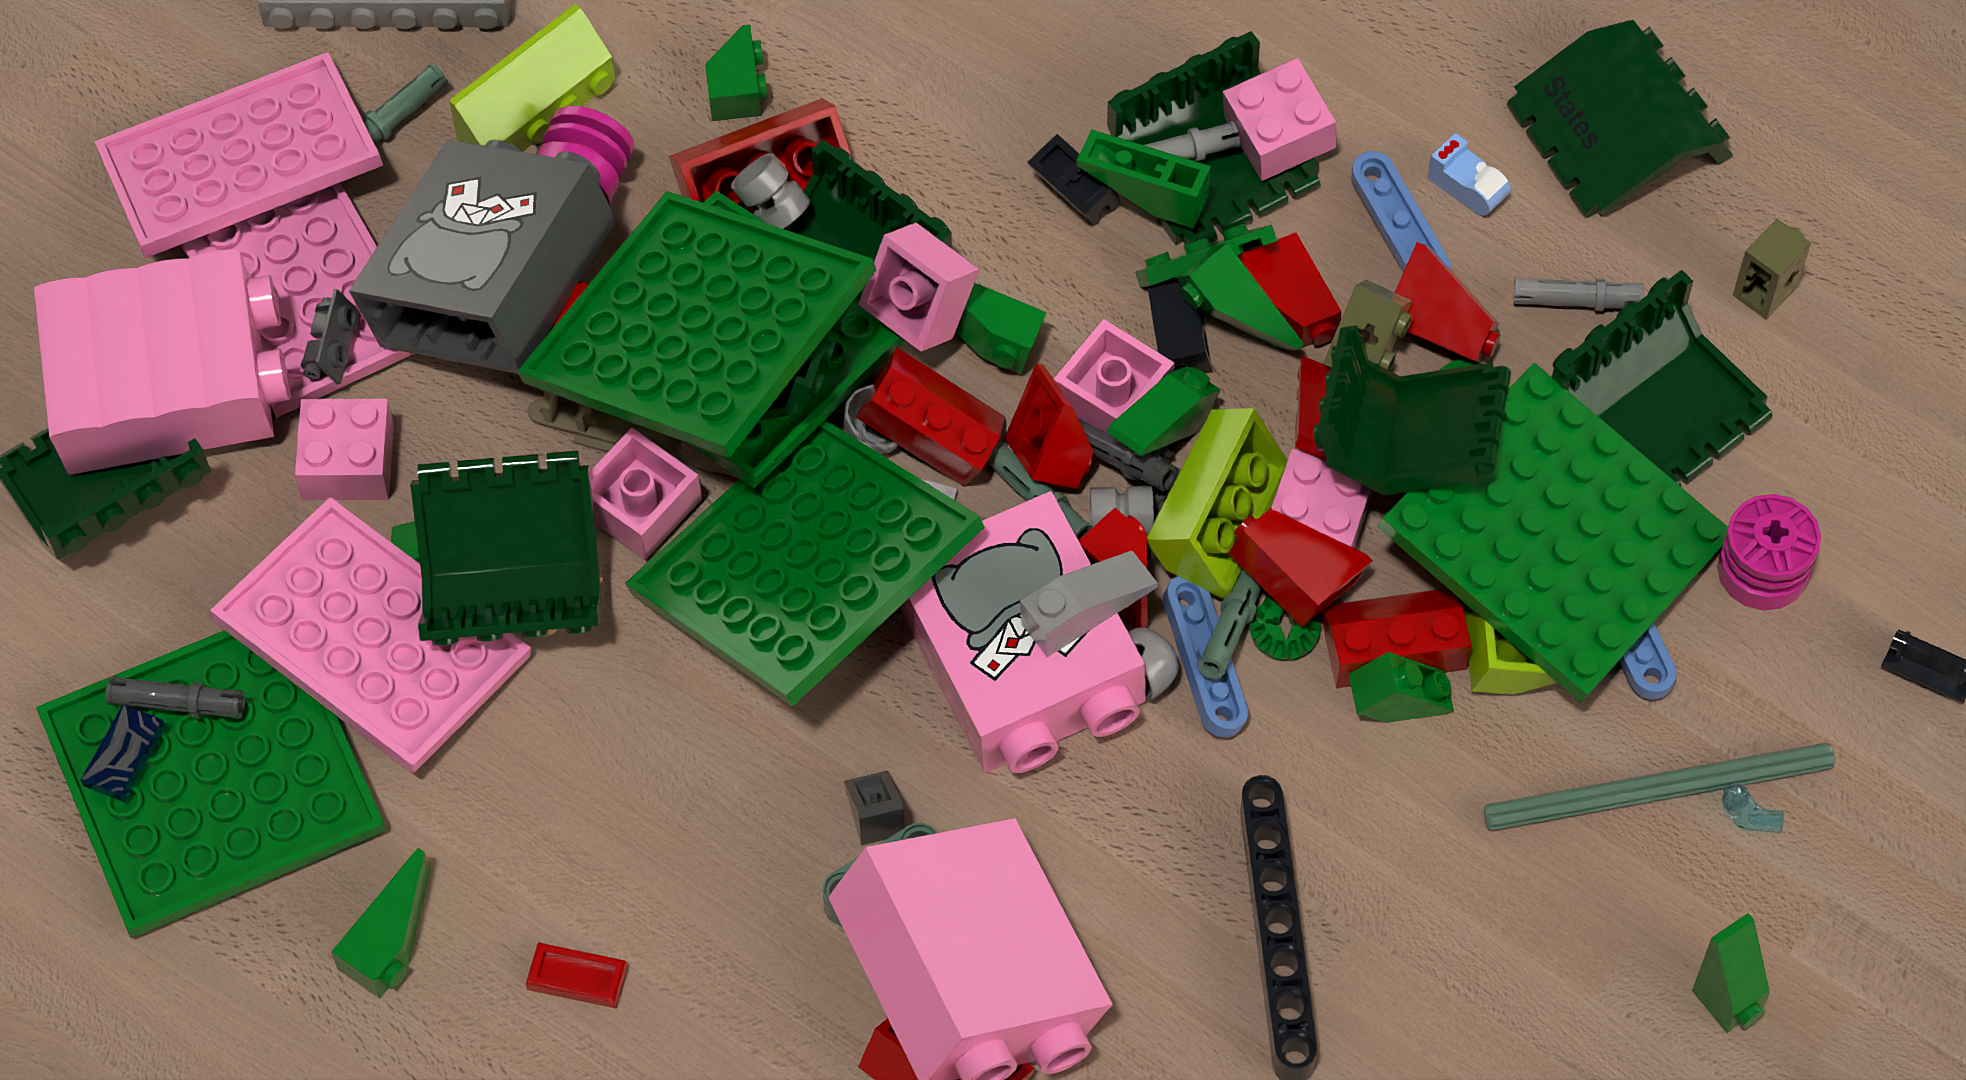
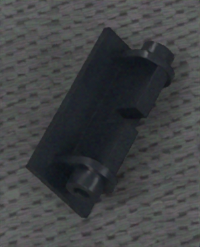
(1927, 665)

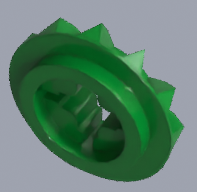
(1271, 639)

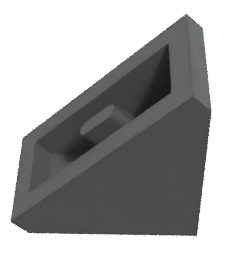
(875, 807)

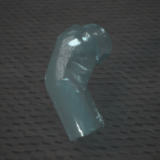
(1747, 813)

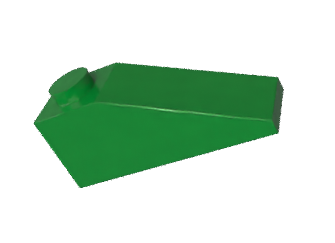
(1150, 178)
(1229, 292)
(1000, 327)
(1166, 412)
(383, 937)
(1733, 976)

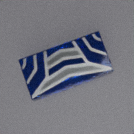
(123, 753)

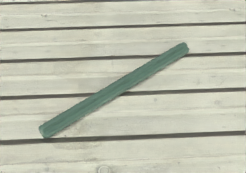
(1658, 786)

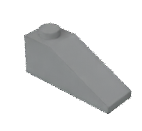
(1083, 600)

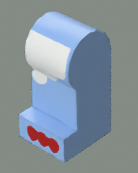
(1467, 176)

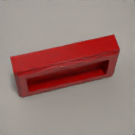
(576, 975)

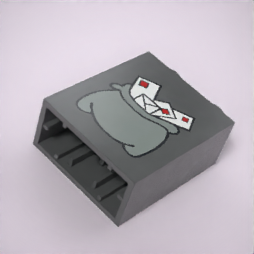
(484, 254)

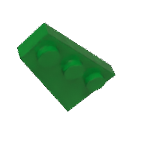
(1239, 238)

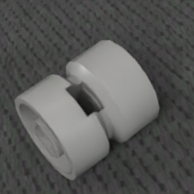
(767, 189)
(1135, 502)

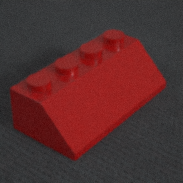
(786, 135)

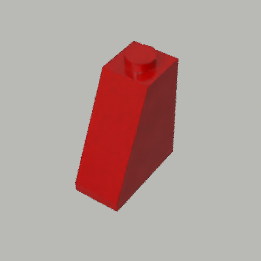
(1295, 288)
(1445, 308)
(1296, 563)

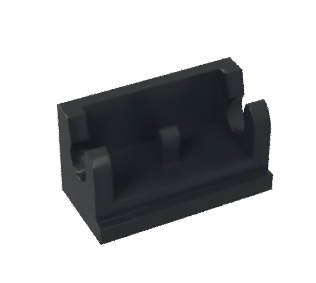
(1058, 167)
(1179, 328)

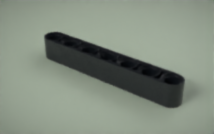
(1272, 947)

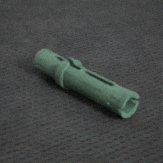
(403, 103)
(1012, 471)
(1237, 610)

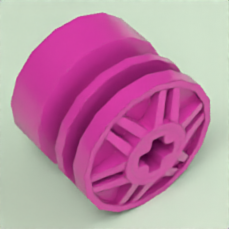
(594, 138)
(1765, 572)

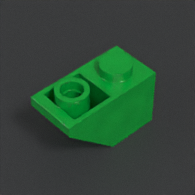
(733, 78)
(1400, 689)

